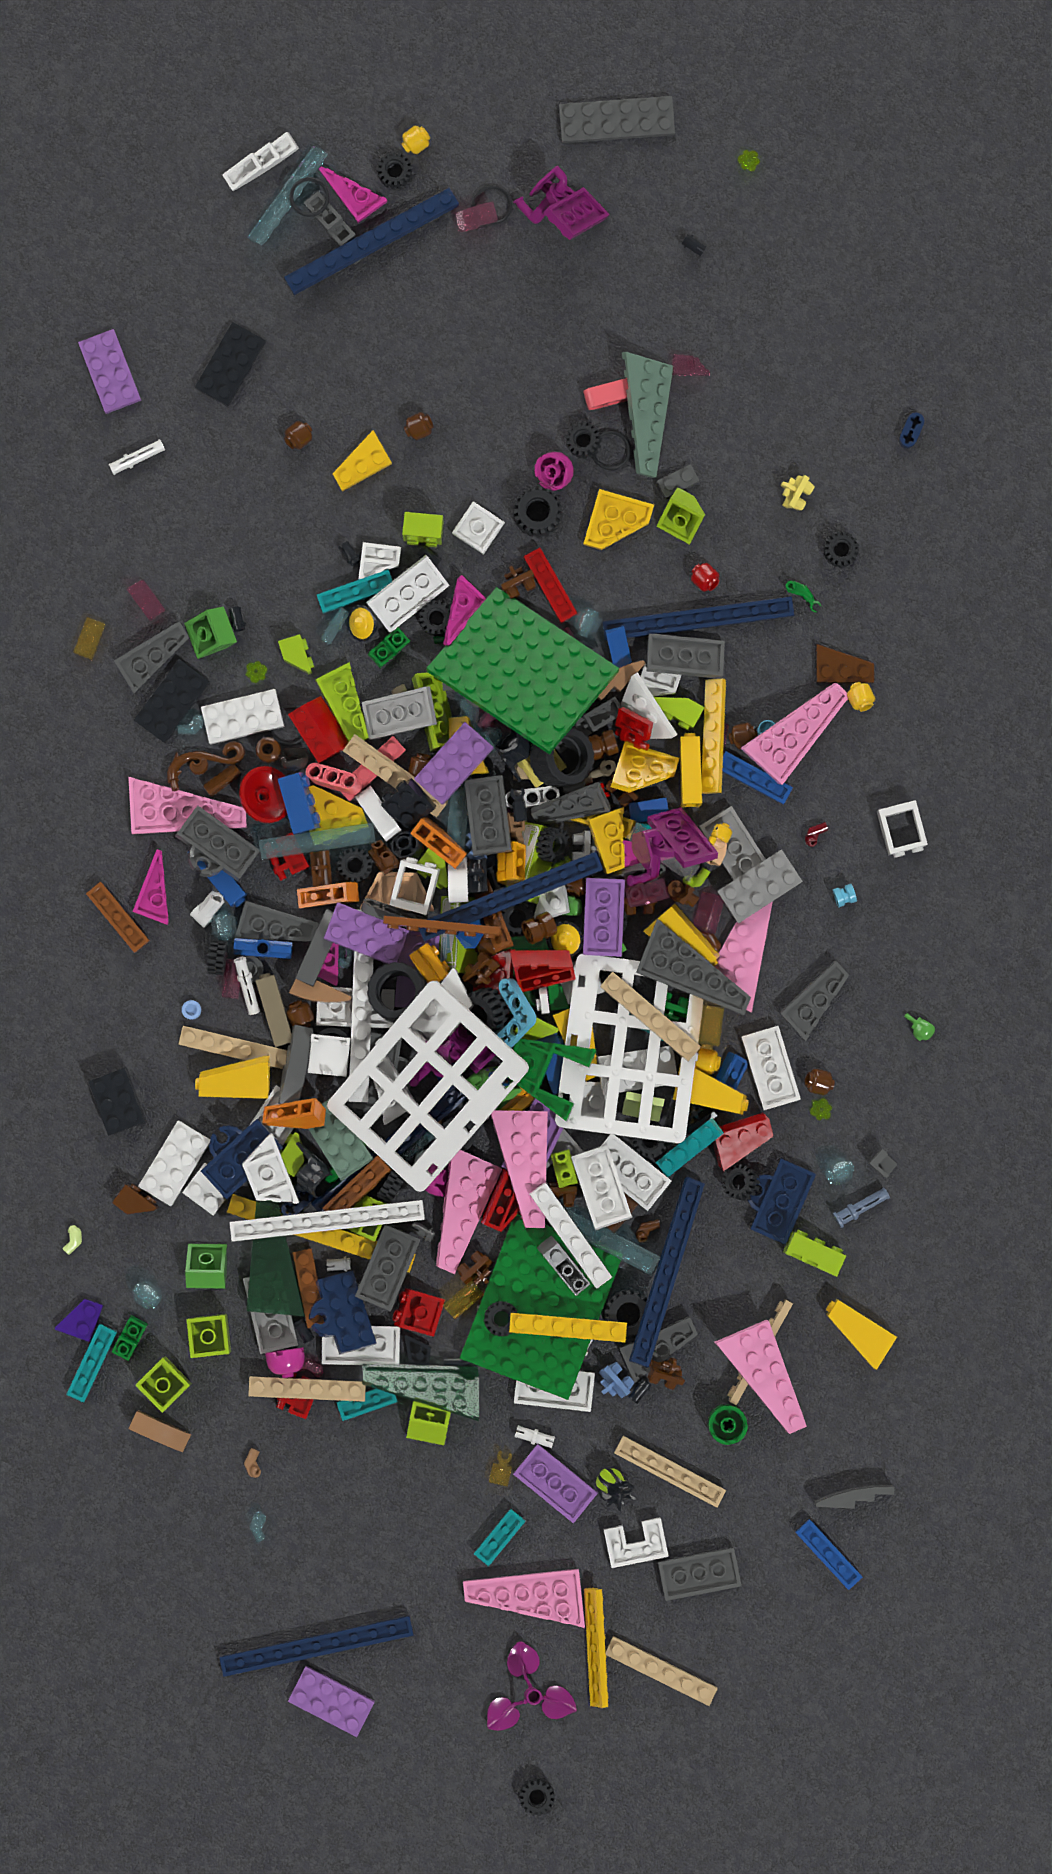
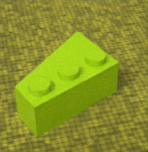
(814, 1252)

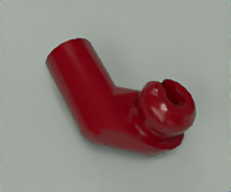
(813, 833)

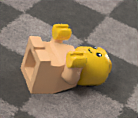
(719, 838)

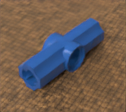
(276, 949)

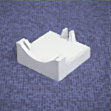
(329, 1055)

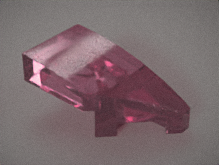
(688, 366)

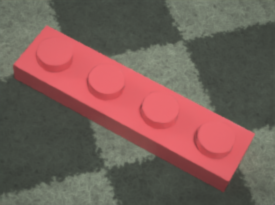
(391, 749)

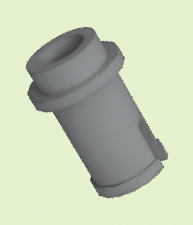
(339, 1264)

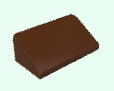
(222, 780)

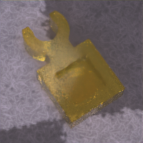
(501, 1472)

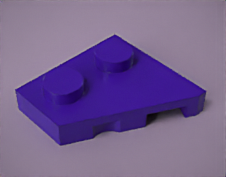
(82, 1320)

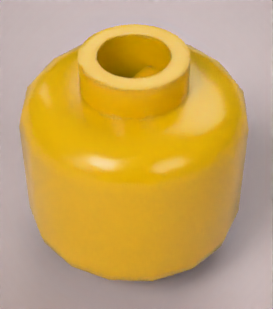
(415, 139)
(861, 696)
(708, 1061)

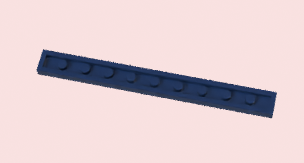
(371, 241)
(703, 617)
(518, 893)
(444, 1106)
(666, 1272)
(316, 1646)

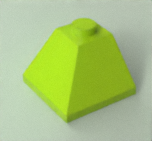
(682, 516)
(539, 1030)

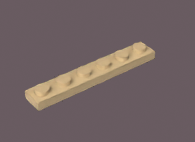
(383, 766)
(650, 1016)
(231, 1046)
(782, 1310)
(306, 1388)
(670, 1471)
(660, 1670)

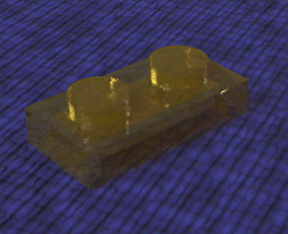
(89, 638)
(463, 1299)

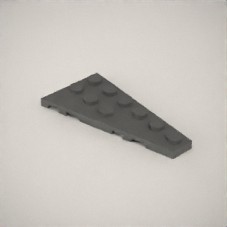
(683, 968)

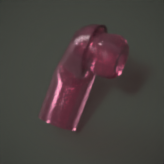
(313, 1366)

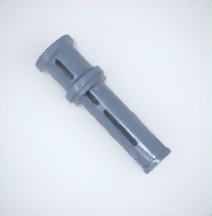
(853, 1211)

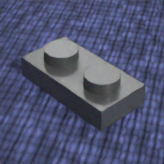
(682, 479)

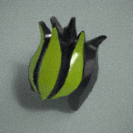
(614, 1487)

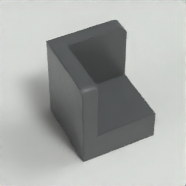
(882, 1163)

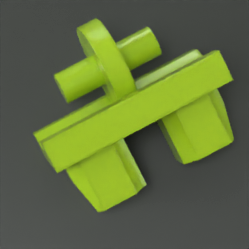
(564, 1168)

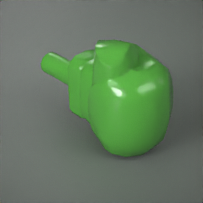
(575, 906)
(922, 1028)

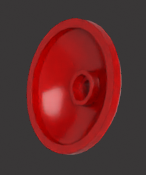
(265, 782)

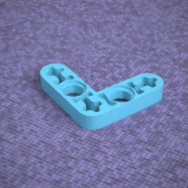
(524, 1020)

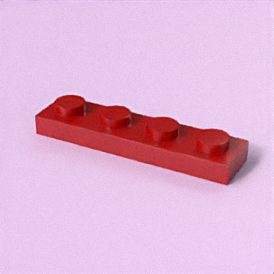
(550, 585)

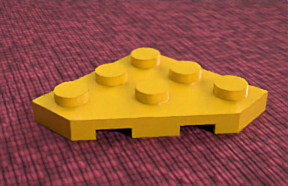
(615, 518)
(642, 768)
(335, 811)

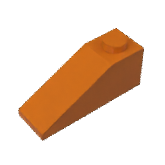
(438, 841)
(328, 895)
(295, 1114)

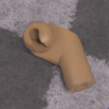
(251, 1464)

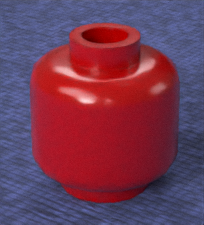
(705, 577)

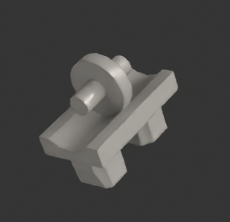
(584, 840)

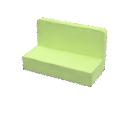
(632, 1106)

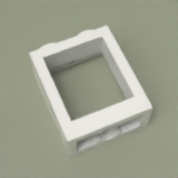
(897, 809)
(411, 905)

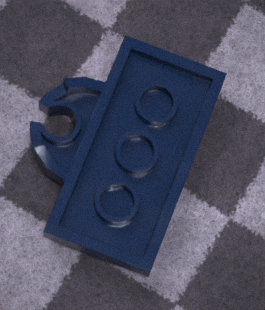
(226, 1168)
(780, 1200)
(342, 1313)

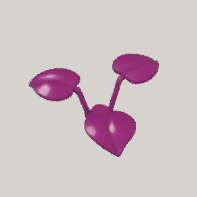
(556, 1703)

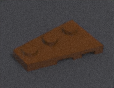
(841, 668)

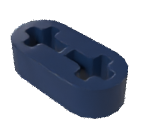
(915, 432)
(299, 1207)

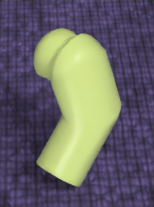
(75, 1239)

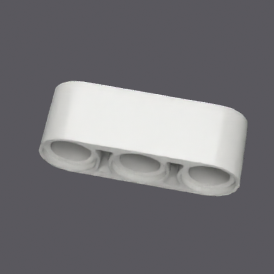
(540, 792)
(380, 818)
(458, 882)

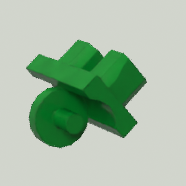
(679, 1010)

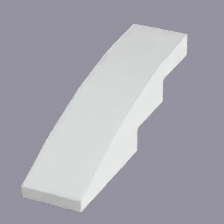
(260, 162)

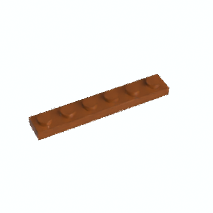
(450, 927)

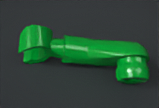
(802, 590)

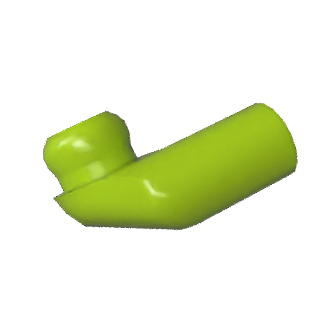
(698, 880)

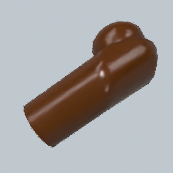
(712, 940)
(645, 1228)

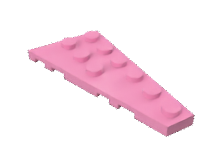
(787, 741)
(163, 810)
(743, 952)
(524, 1150)
(465, 1198)
(762, 1367)
(540, 1595)

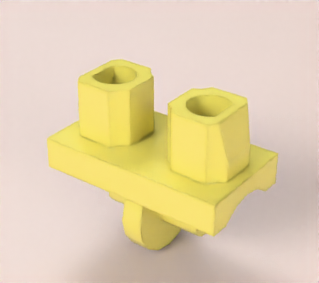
(793, 491)

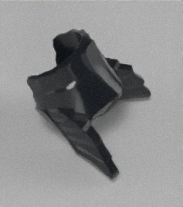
(513, 750)
(310, 1174)

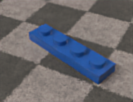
(755, 778)
(828, 1554)

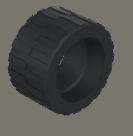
(580, 761)
(381, 977)

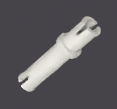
(136, 457)
(252, 1006)

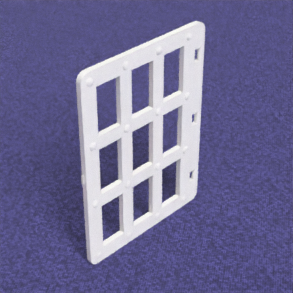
(574, 1074)
(480, 1103)

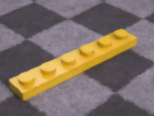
(713, 736)
(567, 1327)
(596, 1647)

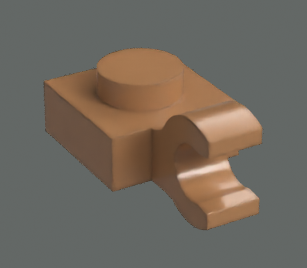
(516, 829)

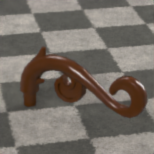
(197, 769)

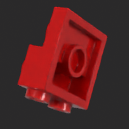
(418, 1311)

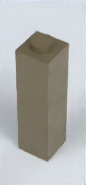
(274, 1009)

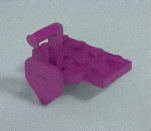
(567, 209)
(671, 836)
(451, 1051)

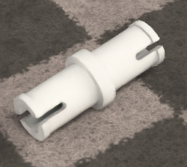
(534, 1436)

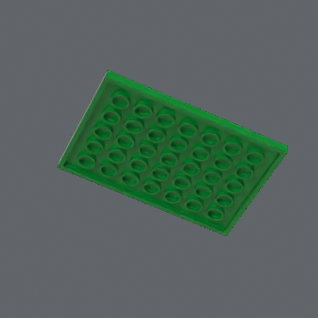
(523, 670)
(536, 1289)

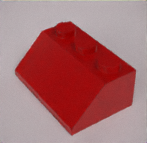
(319, 729)

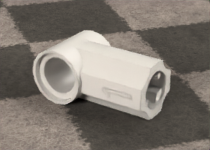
(206, 910)

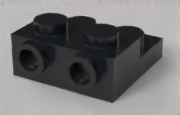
(407, 803)

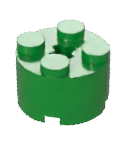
(729, 1435)

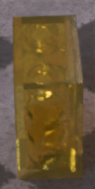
(710, 1027)

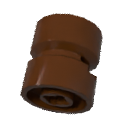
(603, 744)
(540, 927)

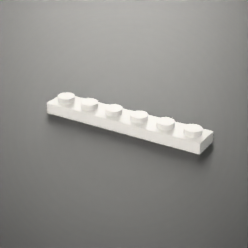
(570, 1235)

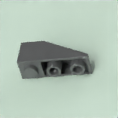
(563, 1265)

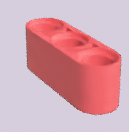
(606, 394)
(326, 774)

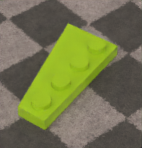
(342, 698)

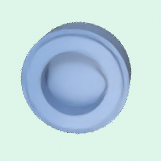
(191, 1009)

